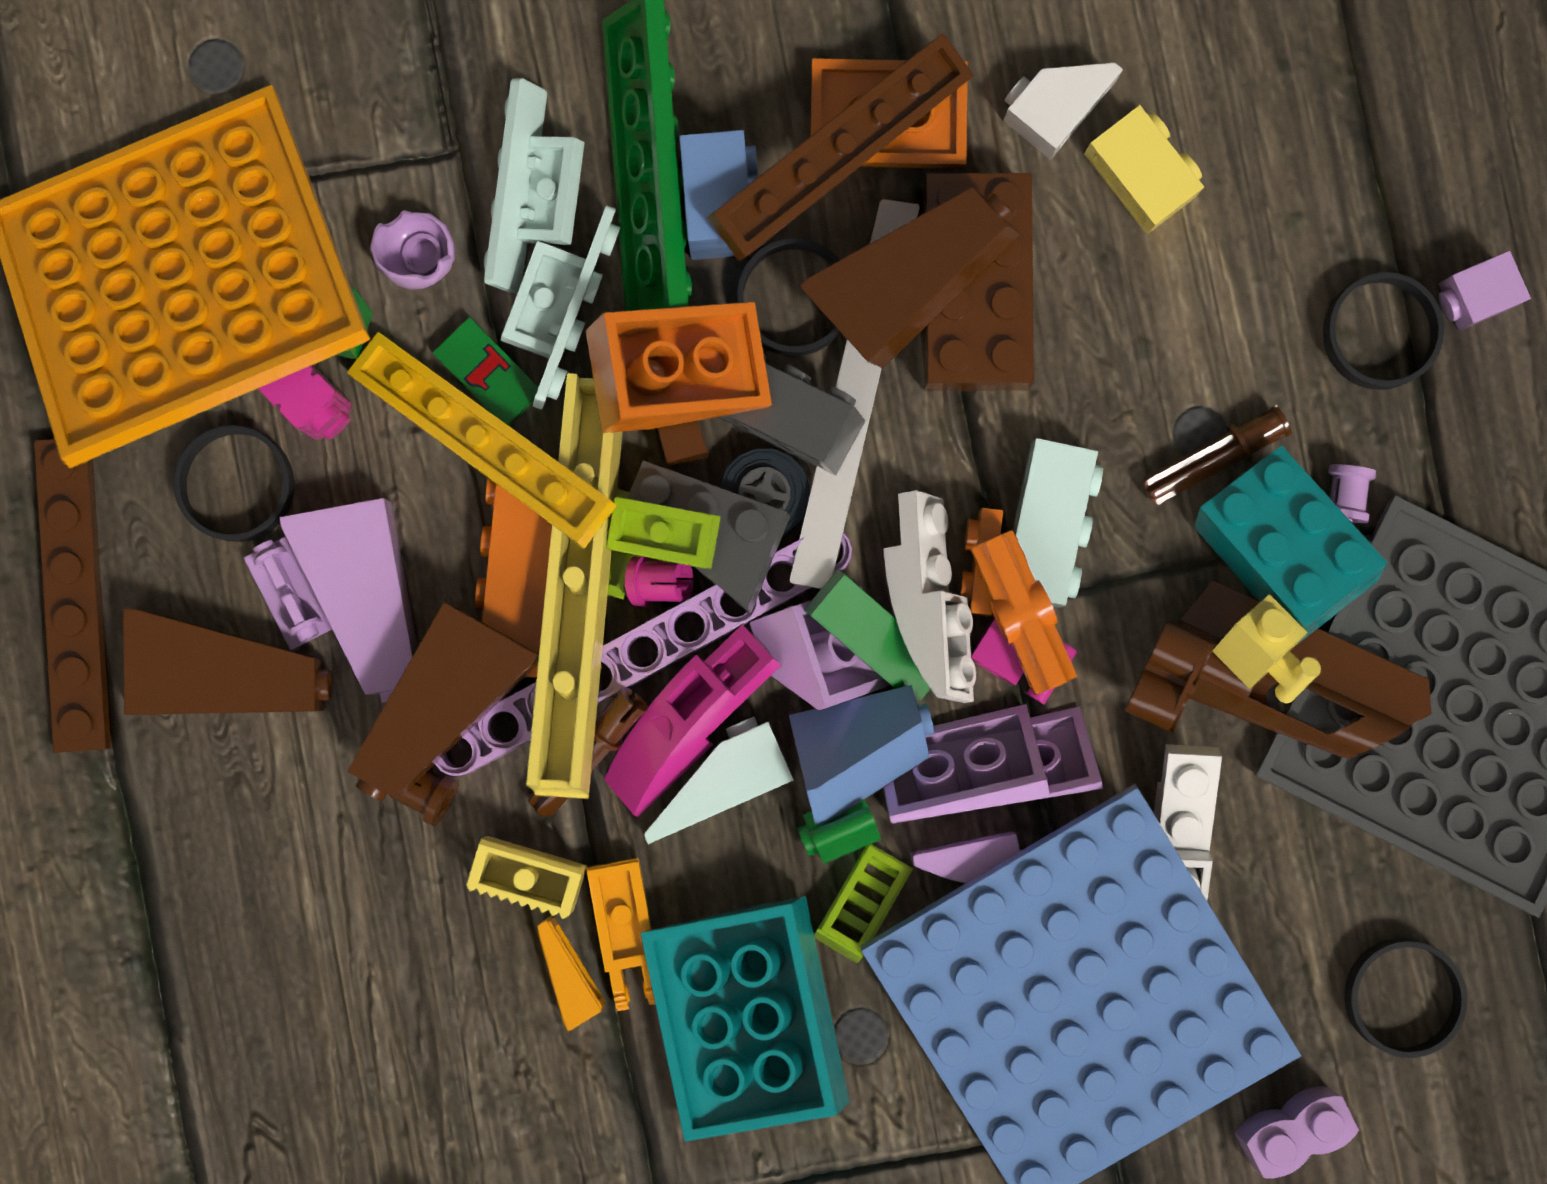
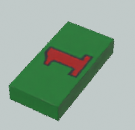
(487, 372)

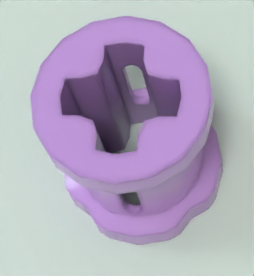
(1351, 489)

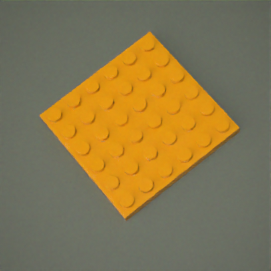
(174, 276)

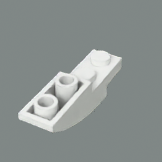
(928, 616)
(1187, 805)

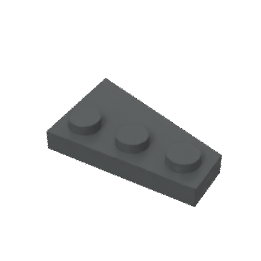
(746, 532)

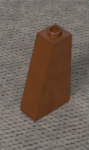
(910, 275)
(205, 671)
(441, 696)

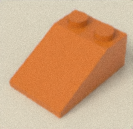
(676, 365)

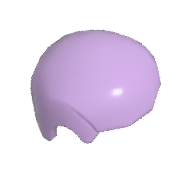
(413, 250)

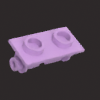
(287, 592)

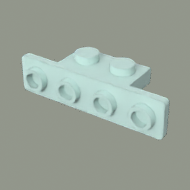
(533, 187)
(550, 299)

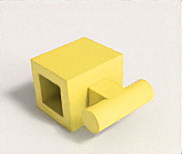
(1263, 645)

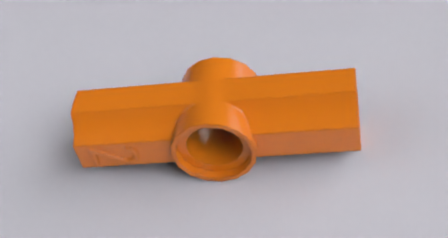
(1023, 612)

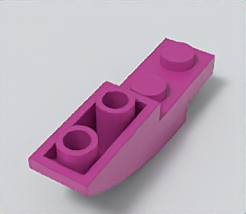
(684, 715)

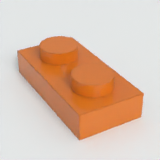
(972, 584)

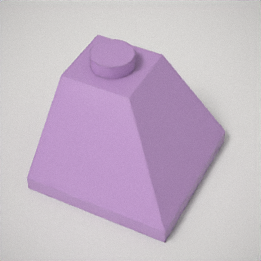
(813, 659)

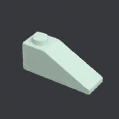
(732, 774)

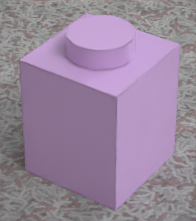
(1482, 291)

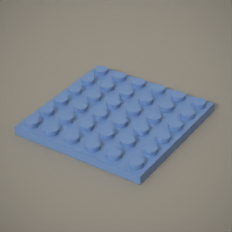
(1081, 997)

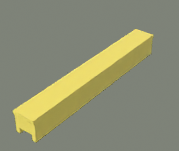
(574, 613)

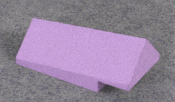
(996, 763)

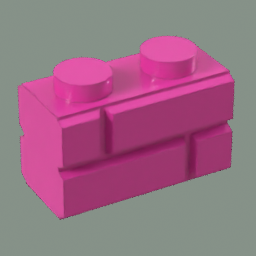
(310, 402)

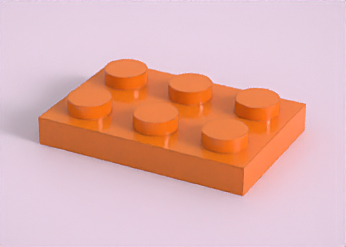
(931, 142)

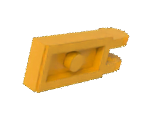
(620, 919)

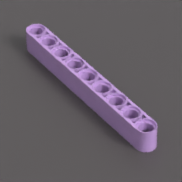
(624, 672)

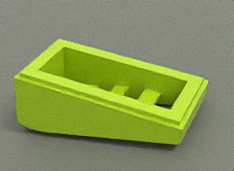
(885, 863)

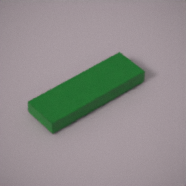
(866, 632)

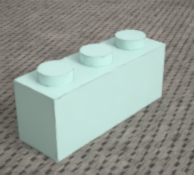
(1052, 514)

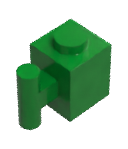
(841, 835)

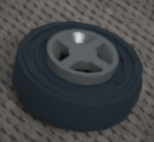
(770, 476)

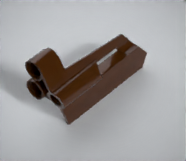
(1355, 678)

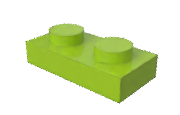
(663, 532)

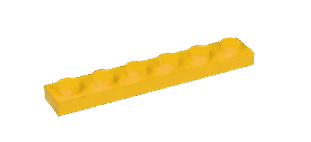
(482, 440)

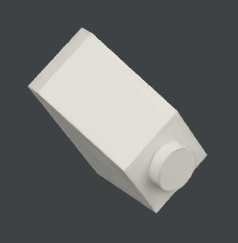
(1057, 103)

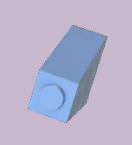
(859, 747)

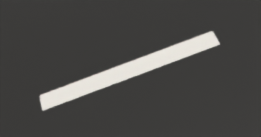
(831, 493)

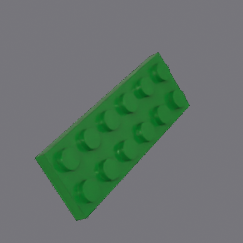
(645, 156)

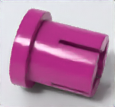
(656, 581)

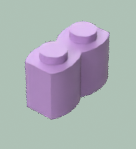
(1306, 1125)

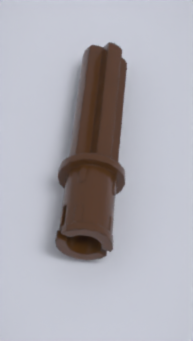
(1217, 455)
(609, 729)

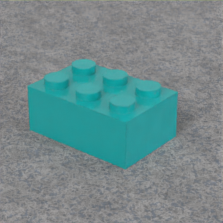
(1290, 541)

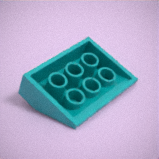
(745, 1019)

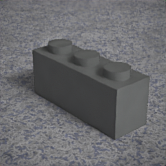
(804, 419)

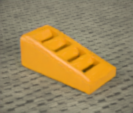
(573, 985)

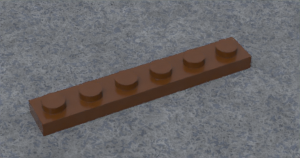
(839, 147)
(72, 602)

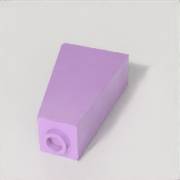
(361, 586)

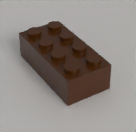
(988, 329)

